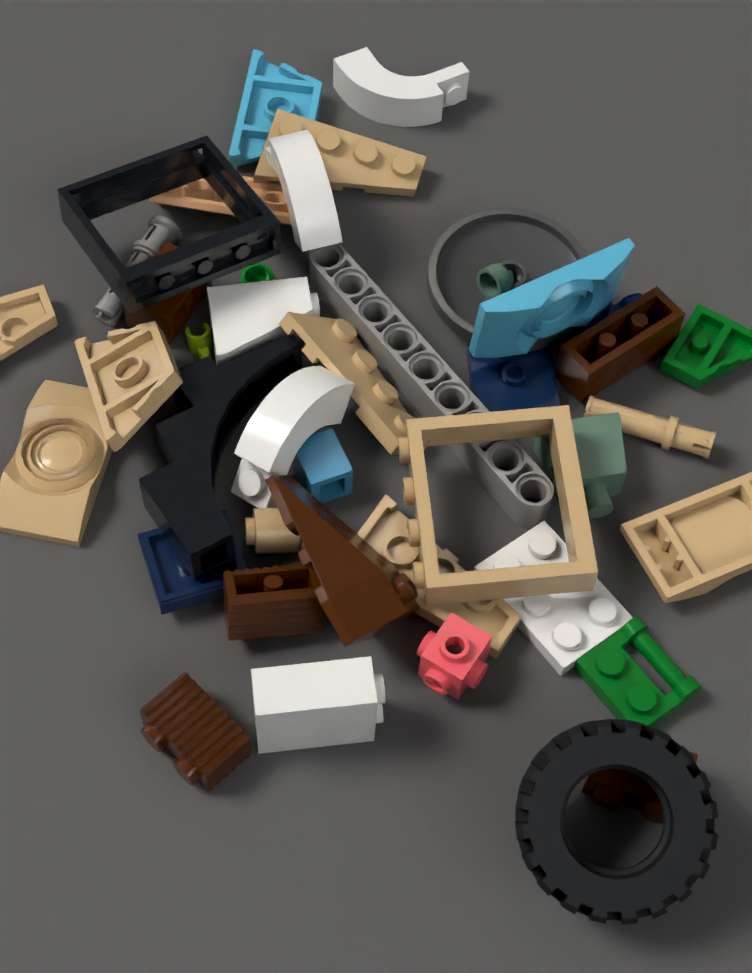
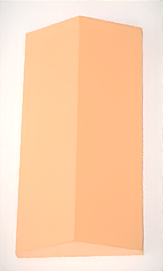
(202, 197)

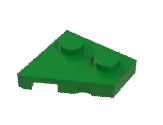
(707, 348)

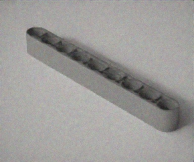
(410, 358)

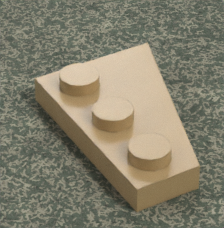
(24, 318)

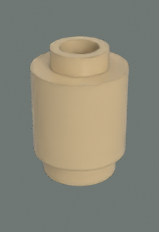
(268, 532)

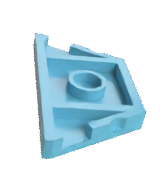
(265, 92)

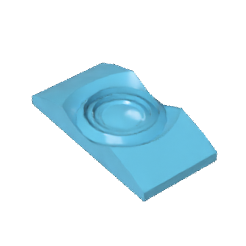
(550, 303)

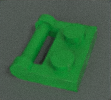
(624, 685)

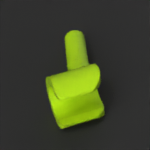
(201, 344)

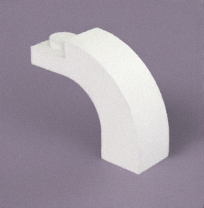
(394, 97)
(305, 189)
(281, 426)

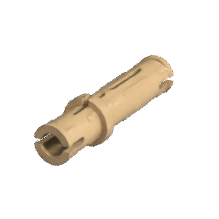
(656, 428)

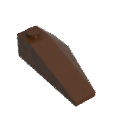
(358, 585)

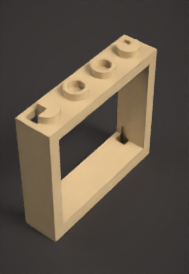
(508, 582)

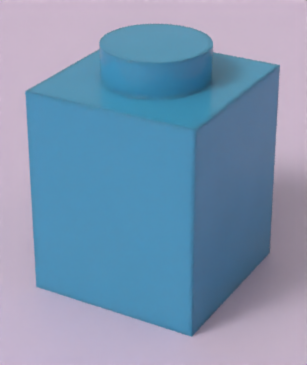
(323, 467)

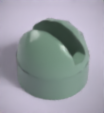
(491, 275)

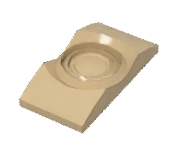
(55, 468)
(695, 540)

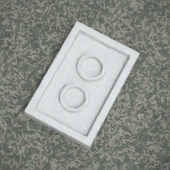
(562, 623)

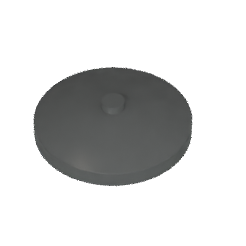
(511, 236)

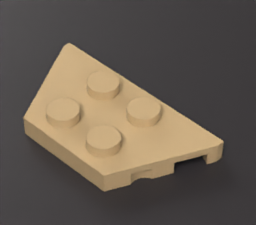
(128, 378)

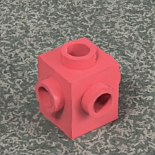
(453, 657)

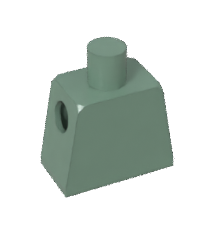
(600, 460)

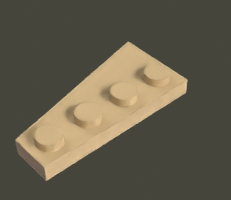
(349, 158)
(340, 351)
(388, 534)

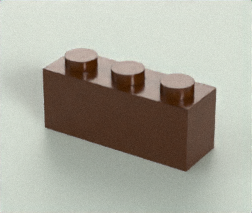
(618, 344)

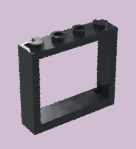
(185, 266)

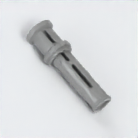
(159, 232)

